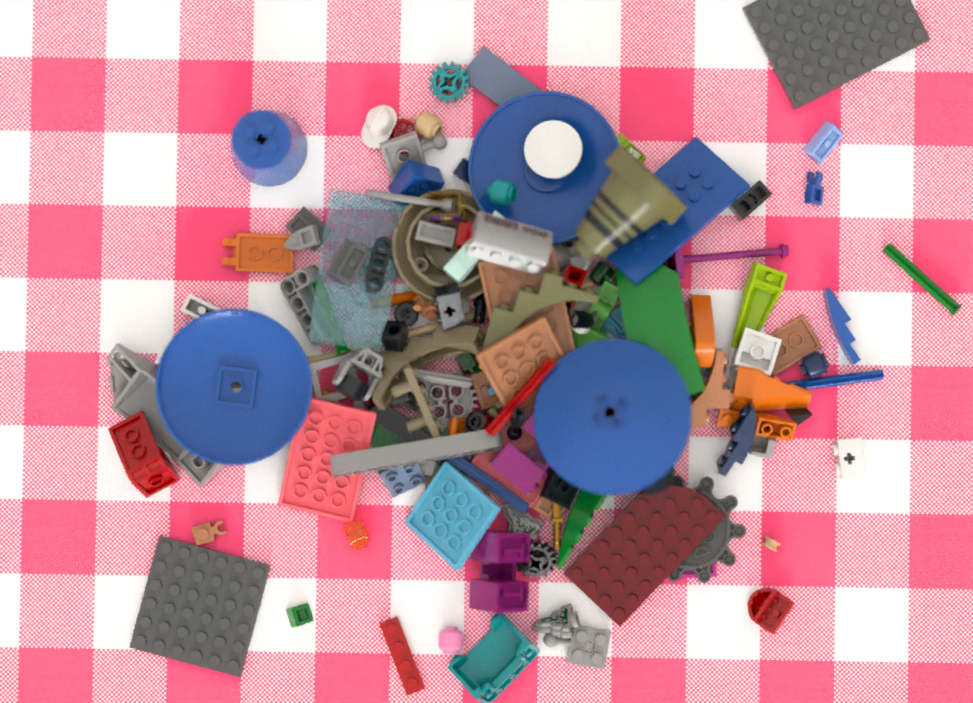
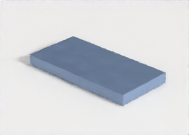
(496, 78)

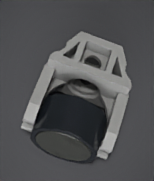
(366, 362)

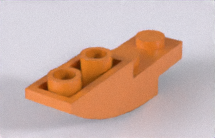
(766, 424)

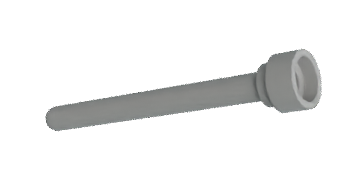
(447, 204)

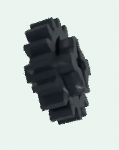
(538, 556)

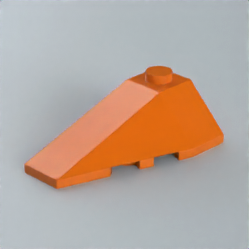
(766, 392)

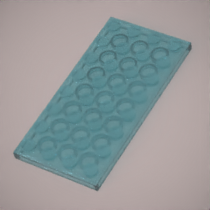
(345, 312)

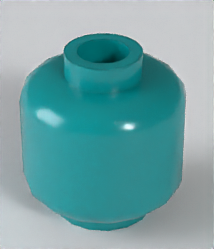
(502, 192)

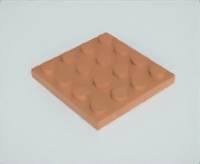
(517, 357)

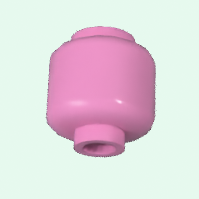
(451, 640)

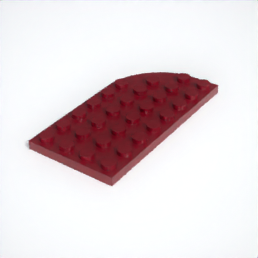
(643, 548)

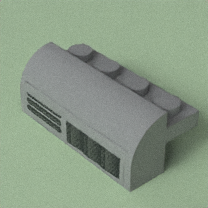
(509, 243)

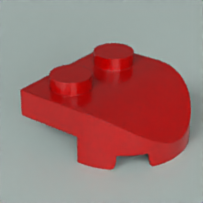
(769, 608)

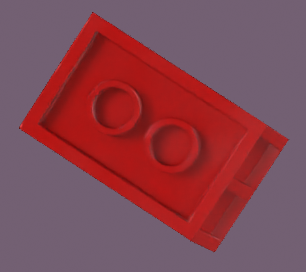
(142, 456)

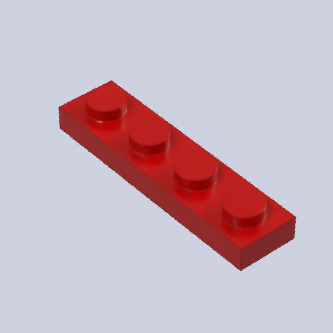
(402, 655)

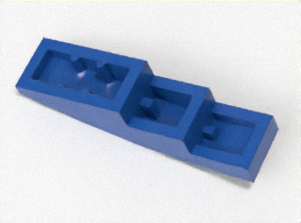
(838, 318)

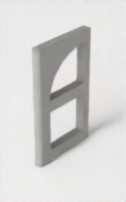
(328, 363)

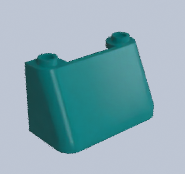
(494, 660)

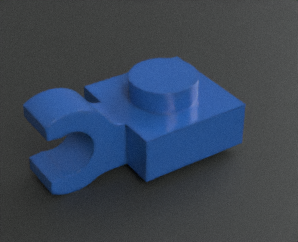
(814, 190)

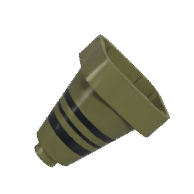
(625, 206)

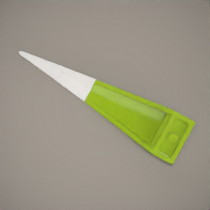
(757, 301)

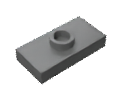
(435, 234)

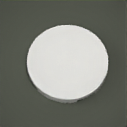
(553, 149)

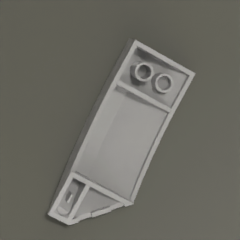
(134, 391)

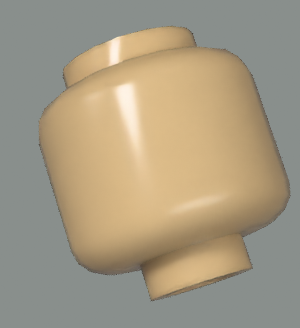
(428, 125)

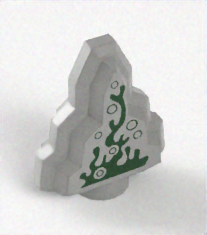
(521, 521)
(559, 622)

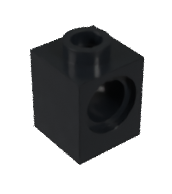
(395, 336)

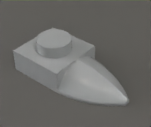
(303, 238)

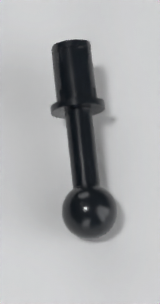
(517, 420)

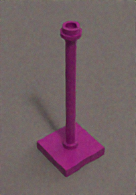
(677, 260)

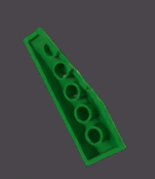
(579, 517)

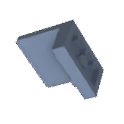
(402, 478)

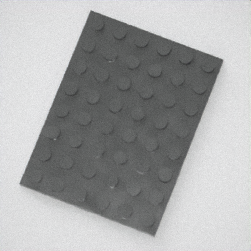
(831, 42)

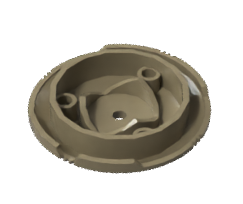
(410, 252)

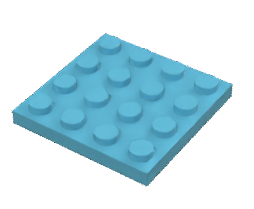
(452, 515)

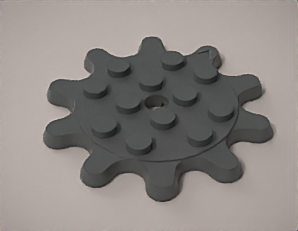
(715, 545)

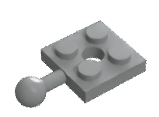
(409, 143)
(576, 653)

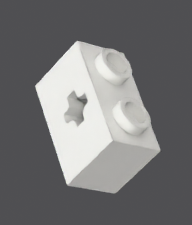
(853, 467)

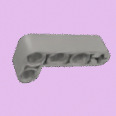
(301, 292)

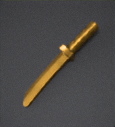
(557, 523)

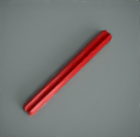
(520, 397)

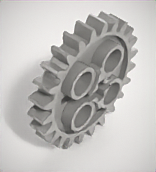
(464, 399)

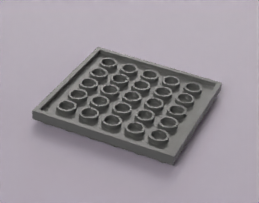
(200, 606)

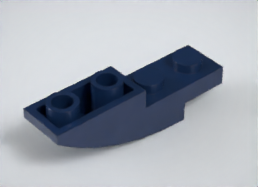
(742, 436)

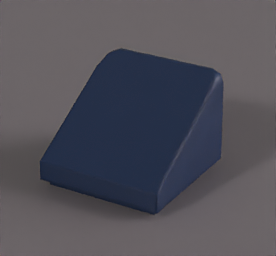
(462, 171)

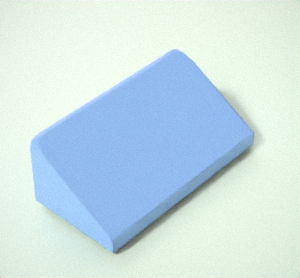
(823, 142)

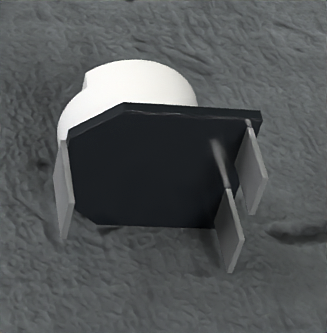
(581, 320)

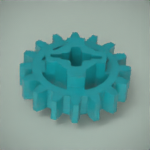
(443, 87)

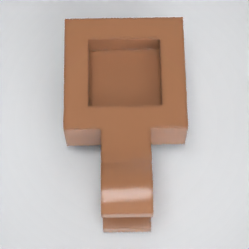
(425, 308)

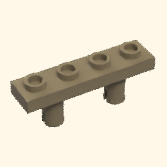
(419, 391)

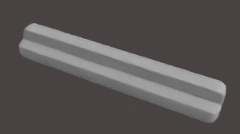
(444, 378)

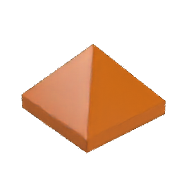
(456, 425)

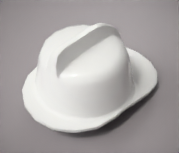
(378, 126)

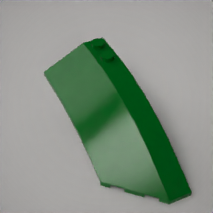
(658, 318)

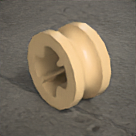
(770, 543)

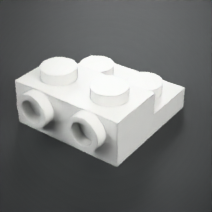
(756, 351)

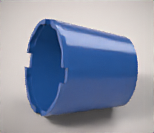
(281, 154)

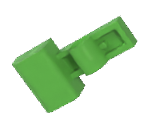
(607, 298)

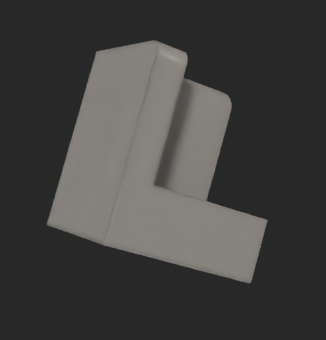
(763, 446)

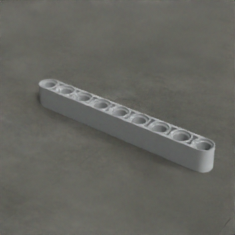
(414, 453)

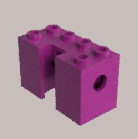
(521, 468)
(497, 586)

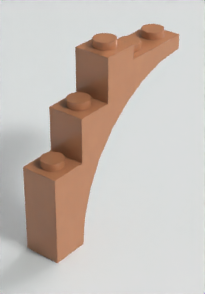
(715, 395)

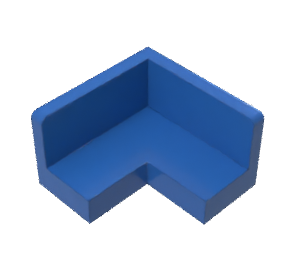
(416, 179)

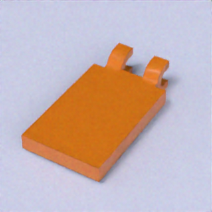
(259, 253)

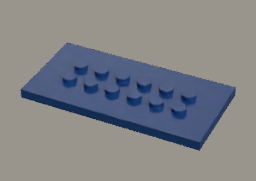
(699, 182)

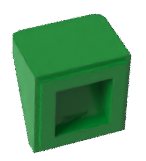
(299, 615)

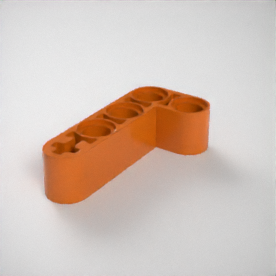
(702, 329)

